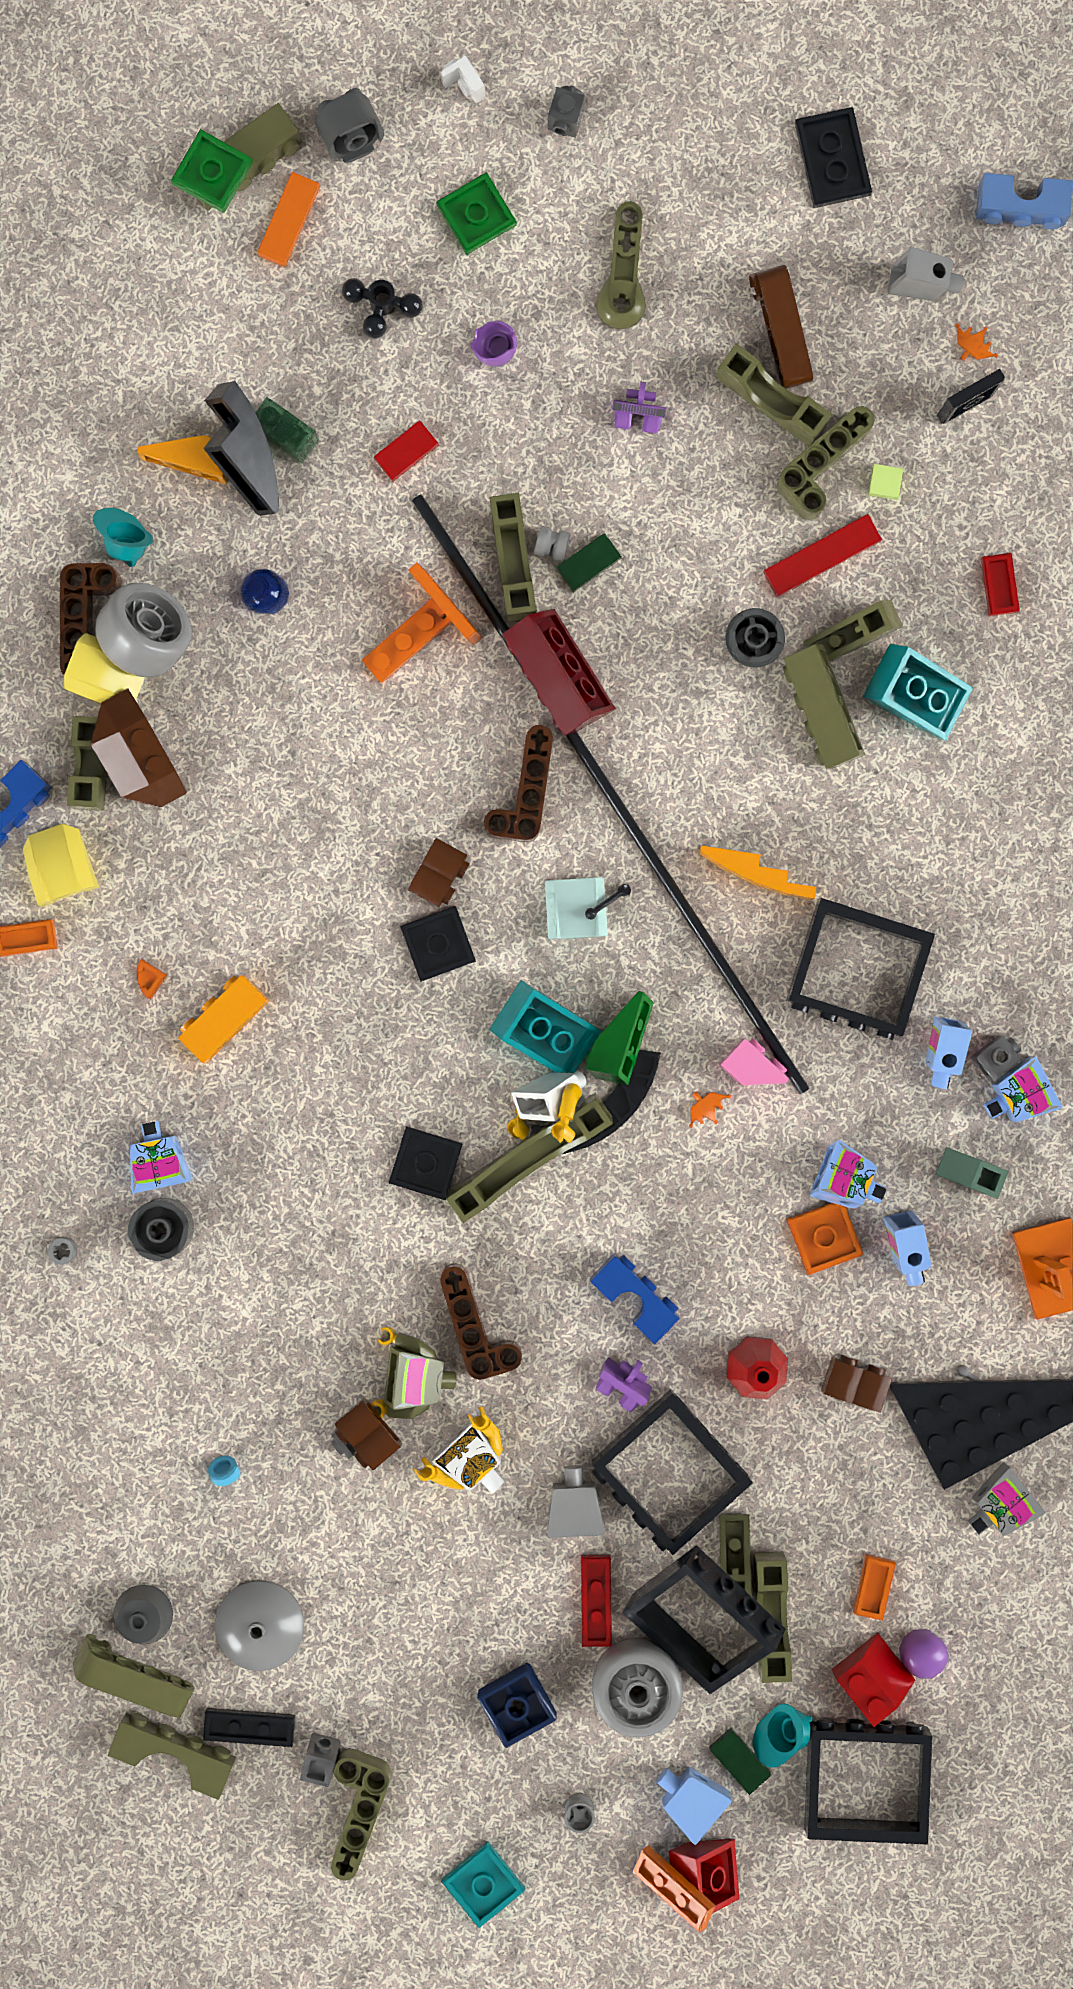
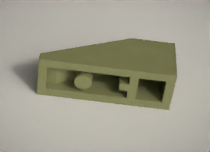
(858, 630)
(736, 1549)

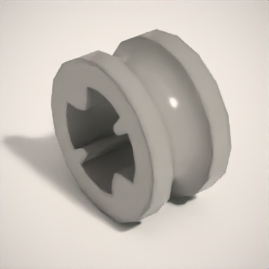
(59, 1242)

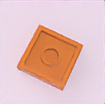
(824, 1237)

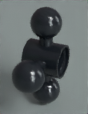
(374, 324)

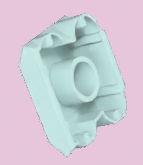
(567, 906)

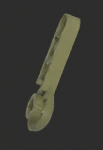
(623, 276)

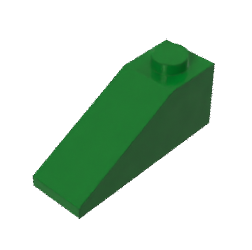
(619, 1044)

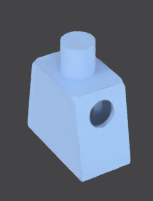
(693, 1801)

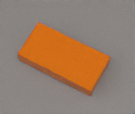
(27, 938)
(874, 1587)

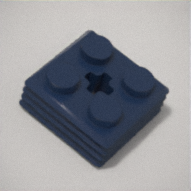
(510, 1722)

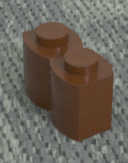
(438, 873)
(856, 1384)
(367, 1434)

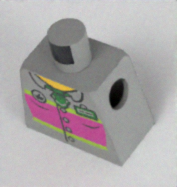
(1004, 1503)

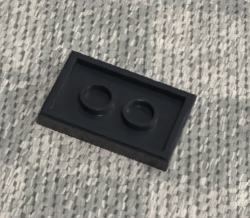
(833, 157)

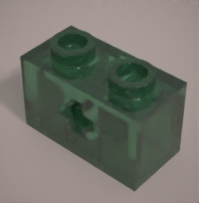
(286, 430)

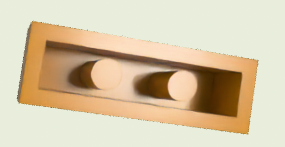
(222, 1018)

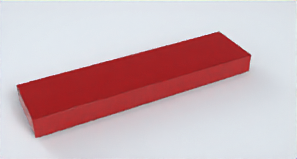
(822, 555)

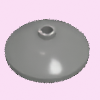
(261, 1606)

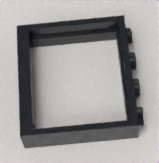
(832, 1012)
(624, 1496)
(680, 1644)
(860, 1829)

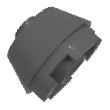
(755, 637)
(143, 1614)

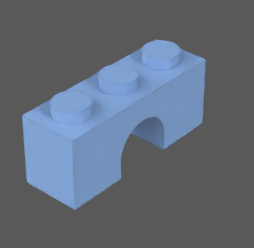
(1000, 203)

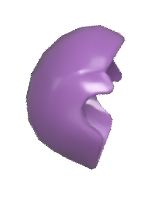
(494, 343)
(923, 1654)

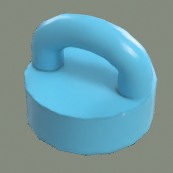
(223, 1470)

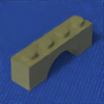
(794, 413)
(512, 556)
(771, 1594)
(206, 1765)

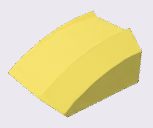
(94, 675)
(58, 864)

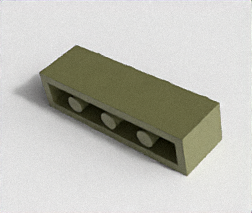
(266, 142)
(823, 706)

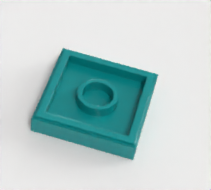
(483, 1884)

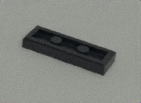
(249, 1727)

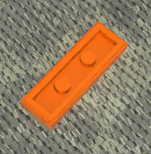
(288, 219)
(674, 1888)

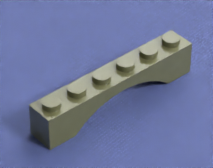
(514, 1165)

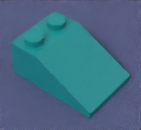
(918, 691)
(544, 1029)

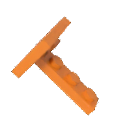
(418, 629)
(1047, 1266)

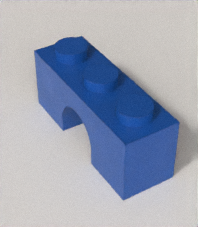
(26, 791)
(656, 1314)

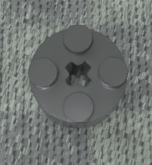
(348, 126)
(146, 1236)

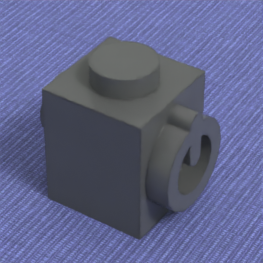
(566, 111)

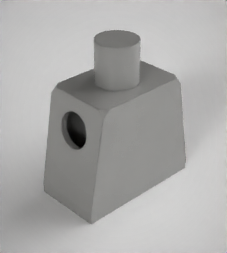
(923, 275)
(574, 1507)

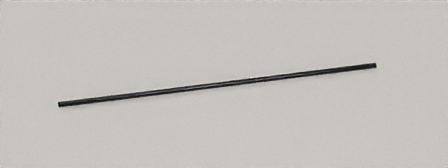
(624, 815)

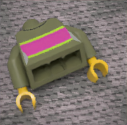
(412, 1377)

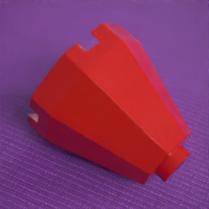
(751, 1358)

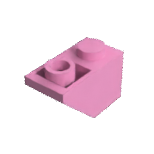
(751, 1067)

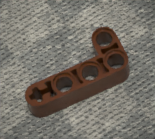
(783, 325)
(82, 594)
(526, 784)
(473, 1320)

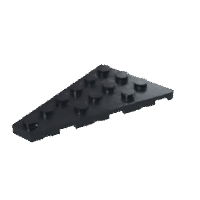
(981, 1422)

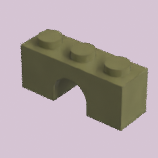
(88, 781)

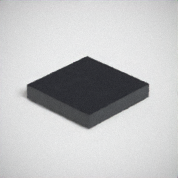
(970, 396)
(438, 943)
(425, 1163)

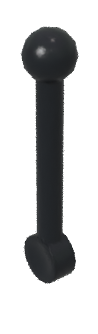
(623, 891)

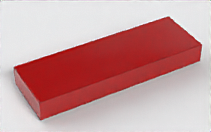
(596, 1600)

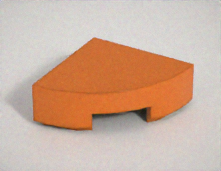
(149, 978)

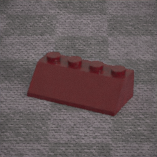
(558, 671)

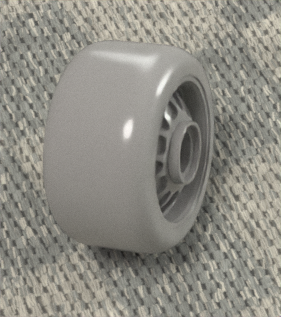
(143, 630)
(630, 1665)

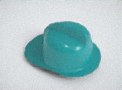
(123, 534)
(781, 1735)

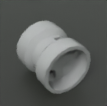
(552, 543)
(579, 1819)

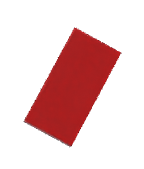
(406, 451)
(1000, 584)

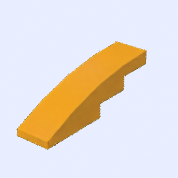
(747, 867)

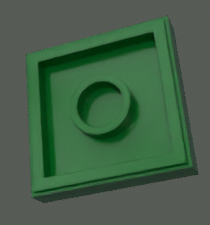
(212, 171)
(476, 213)

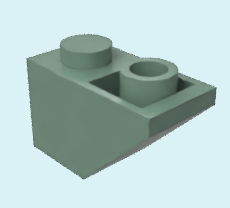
(972, 1172)

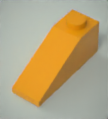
(185, 456)

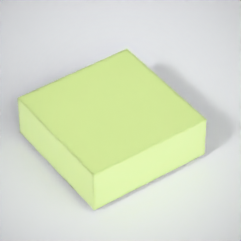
(885, 481)

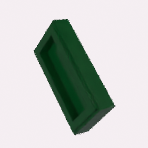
(589, 562)
(740, 1761)

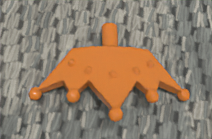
(973, 344)
(706, 1107)

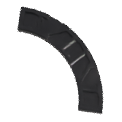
(625, 1098)

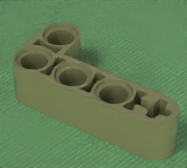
(828, 456)
(130, 1680)
(358, 1817)

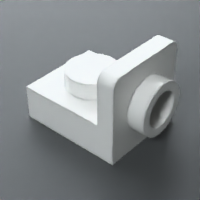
(467, 78)

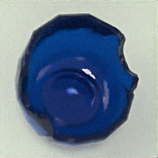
(264, 591)

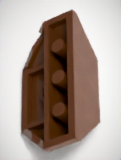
(134, 753)

